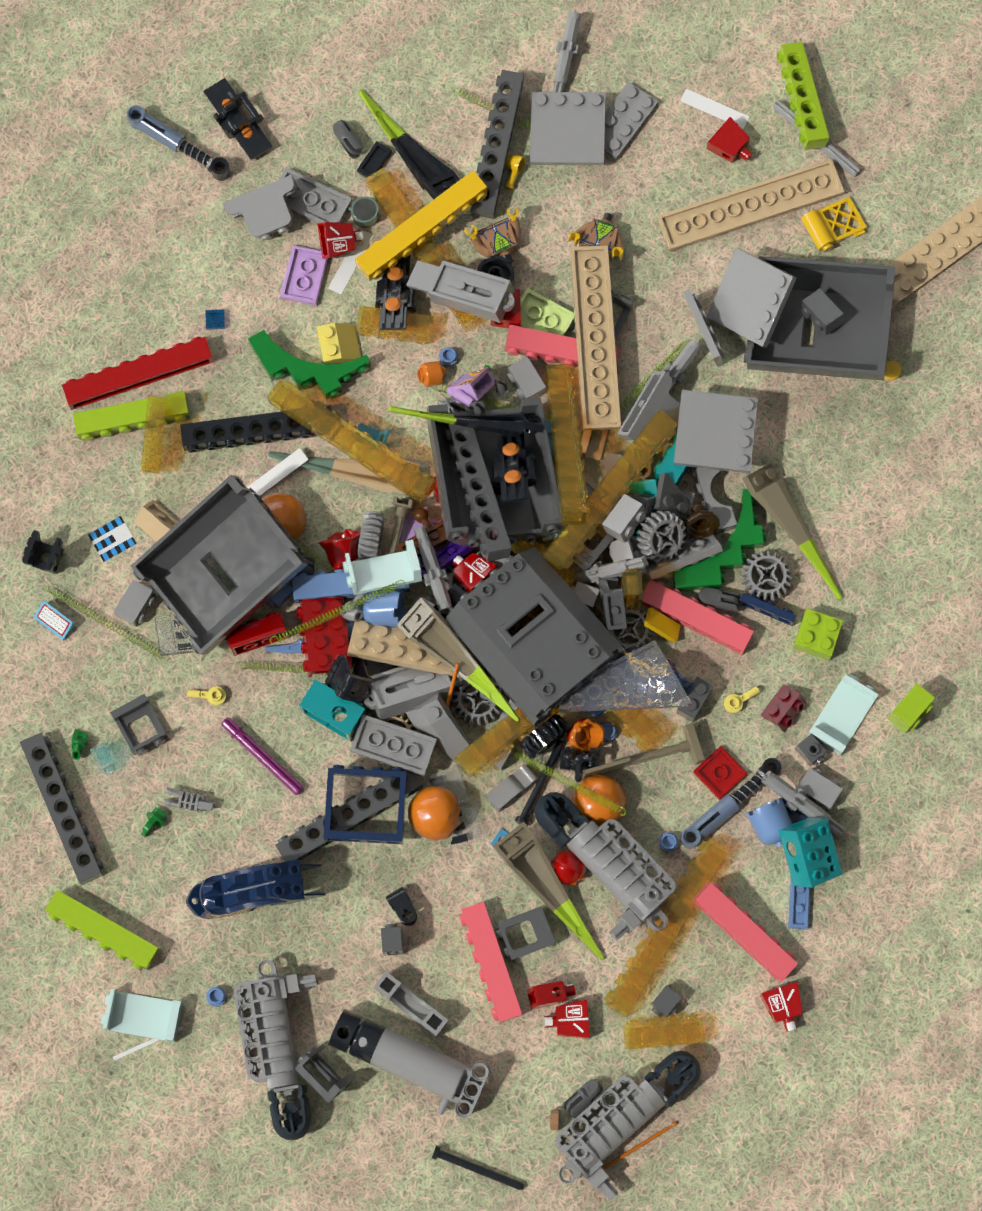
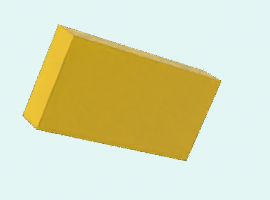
(662, 625)

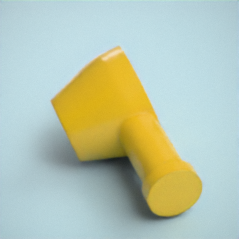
(515, 164)

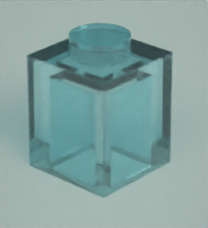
(104, 758)

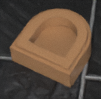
(554, 1118)

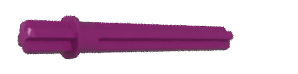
(261, 755)

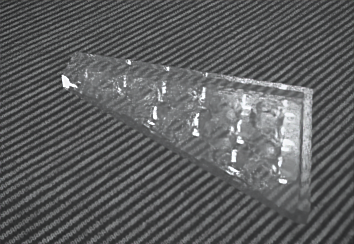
(631, 682)

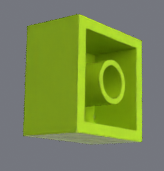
(817, 634)
(908, 712)

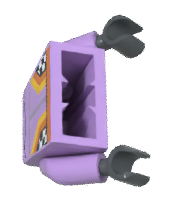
(473, 386)

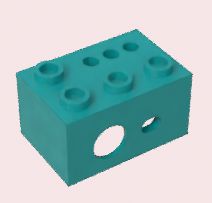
(323, 705)
(814, 852)

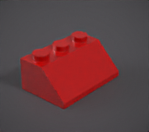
(256, 634)

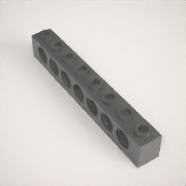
(514, 82)
(492, 549)
(31, 747)
(360, 816)

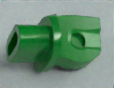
(78, 743)
(155, 818)

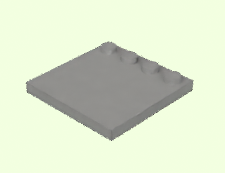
(567, 128)
(751, 297)
(715, 431)

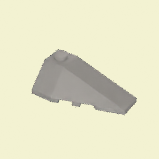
(436, 720)

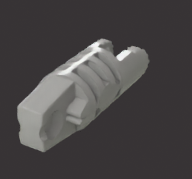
(188, 800)

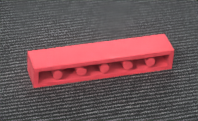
(543, 345)
(697, 617)
(745, 931)
(491, 961)

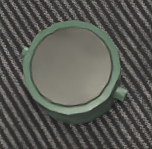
(365, 212)

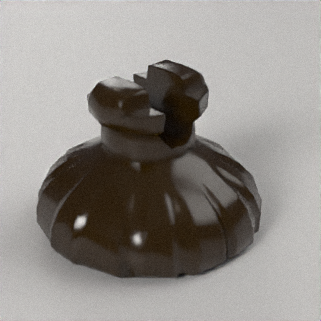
(701, 522)

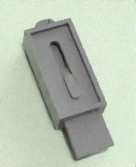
(464, 289)
(403, 688)

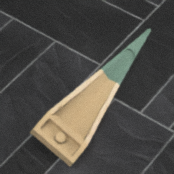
(347, 470)

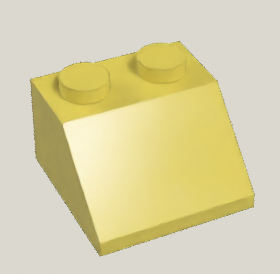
(338, 343)

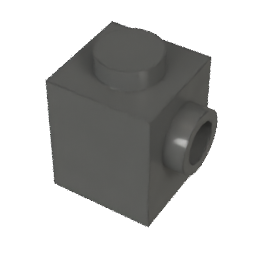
(811, 750)
(666, 1002)

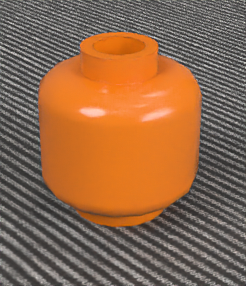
(431, 374)

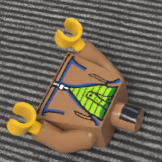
(600, 234)
(498, 238)

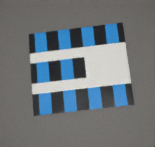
(112, 539)

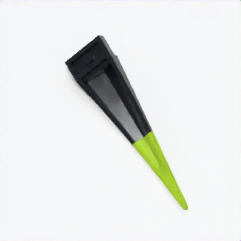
(426, 169)
(503, 424)

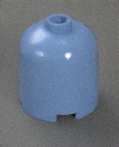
(386, 609)
(768, 820)

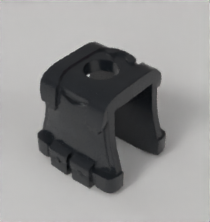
(36, 548)
(346, 684)

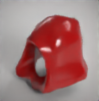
(337, 546)

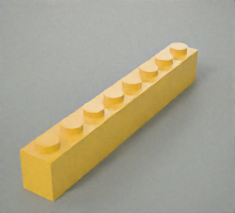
(421, 226)

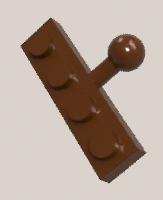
(435, 533)

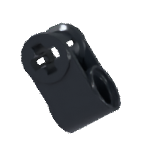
(400, 904)

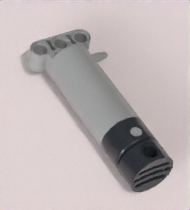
(410, 1061)

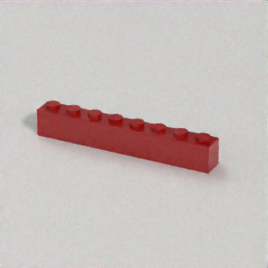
(137, 373)

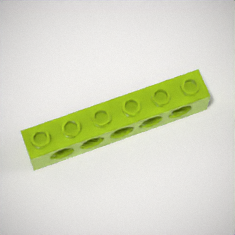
(796, 54)

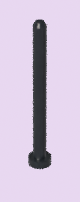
(539, 785)
(476, 1168)

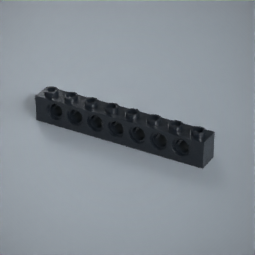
(247, 423)

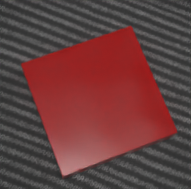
(720, 773)

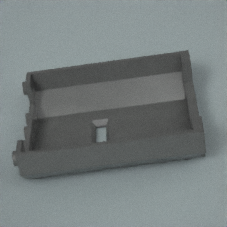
(849, 351)
(522, 519)
(247, 545)
(548, 654)

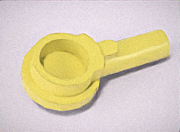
(215, 695)
(734, 703)

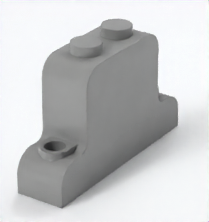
(265, 208)
(652, 399)

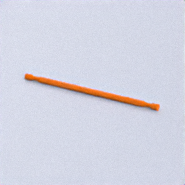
(451, 687)
(639, 1146)

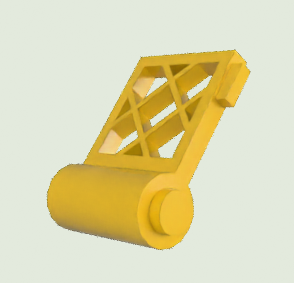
(823, 233)

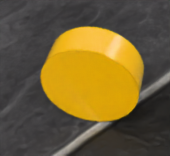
(893, 370)

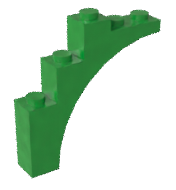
(303, 373)
(744, 537)

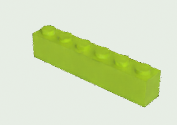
(125, 417)
(102, 929)

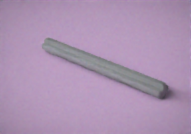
(830, 149)

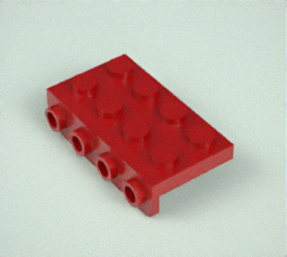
(327, 640)

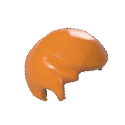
(288, 512)
(606, 787)
(434, 813)

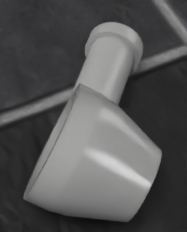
(355, 614)

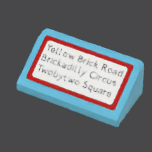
(54, 620)

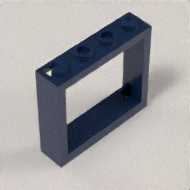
(365, 837)

